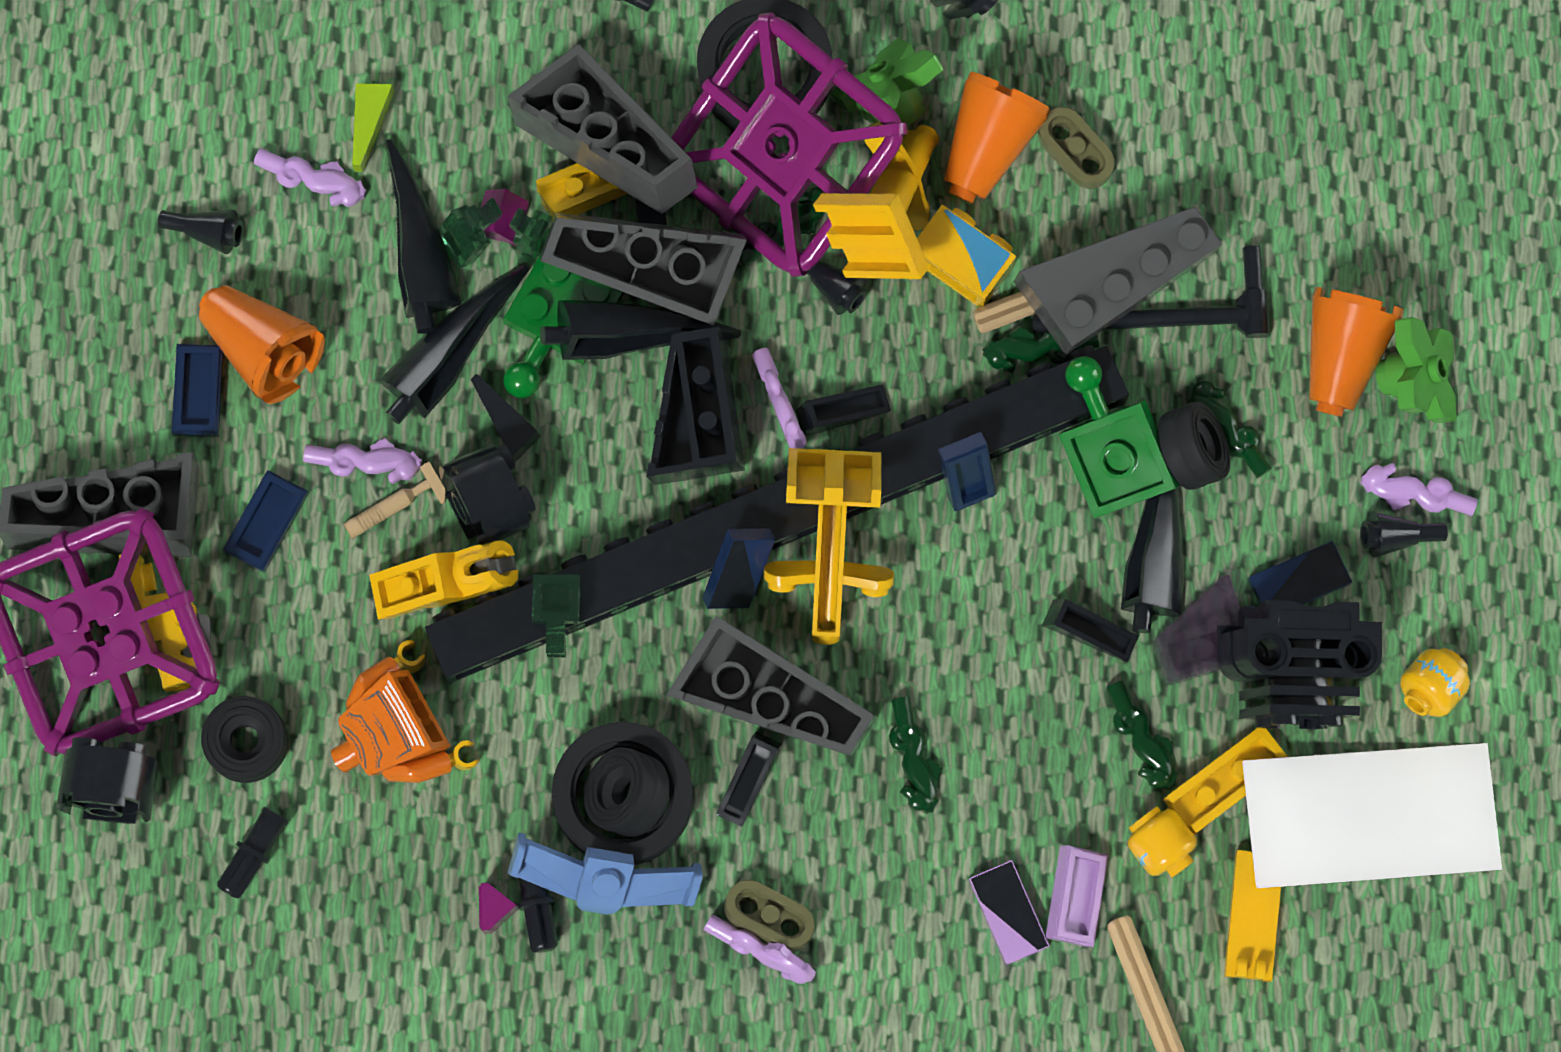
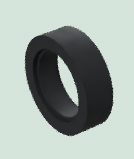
(734, 21)
(595, 744)

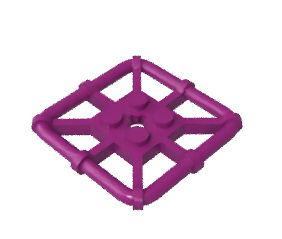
(810, 140)
(128, 643)

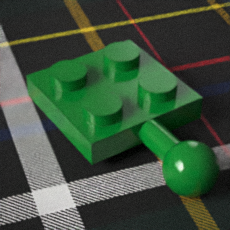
(537, 307)
(1116, 452)

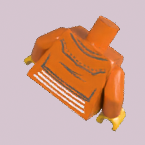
(393, 727)

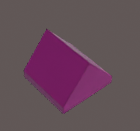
(508, 204)
(493, 908)

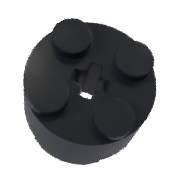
(487, 495)
(108, 781)

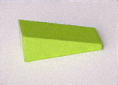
(370, 110)

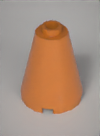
(989, 135)
(261, 341)
(1346, 347)

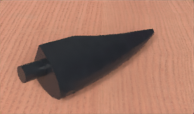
(423, 261)
(616, 329)
(438, 358)
(1155, 564)

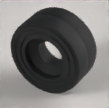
(1194, 445)
(226, 720)
(645, 797)

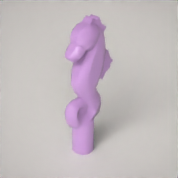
(327, 180)
(779, 399)
(380, 459)
(1398, 490)
(771, 955)

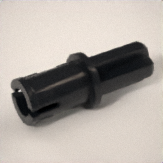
(251, 853)
(539, 916)

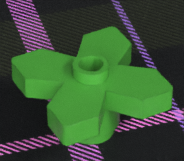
(896, 81)
(1420, 371)

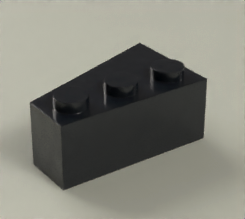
(698, 412)

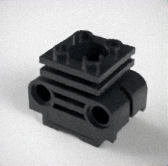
(1299, 658)

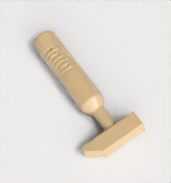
(395, 503)

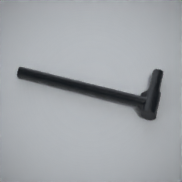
(1249, 314)

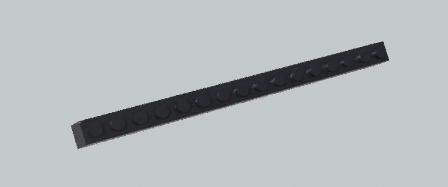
(687, 550)

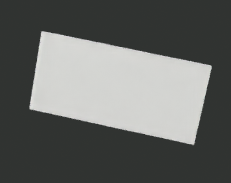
(1371, 815)

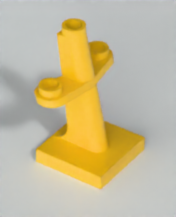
(880, 225)
(832, 482)

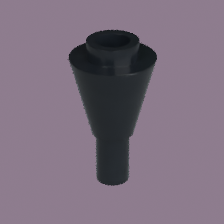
(215, 229)
(840, 292)
(1389, 534)

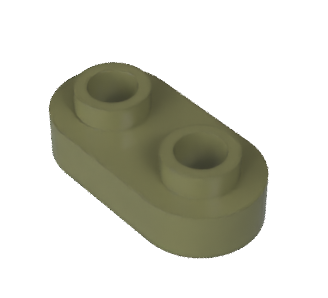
(1079, 146)
(771, 913)

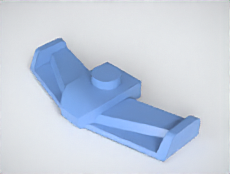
(603, 878)

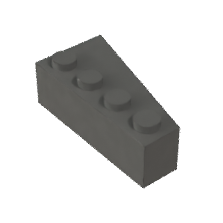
(602, 128)
(655, 262)
(1107, 280)
(45, 507)
(760, 687)

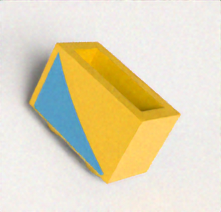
(965, 256)

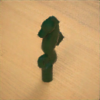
(808, 222)
(1023, 347)
(1241, 441)
(1152, 750)
(920, 772)

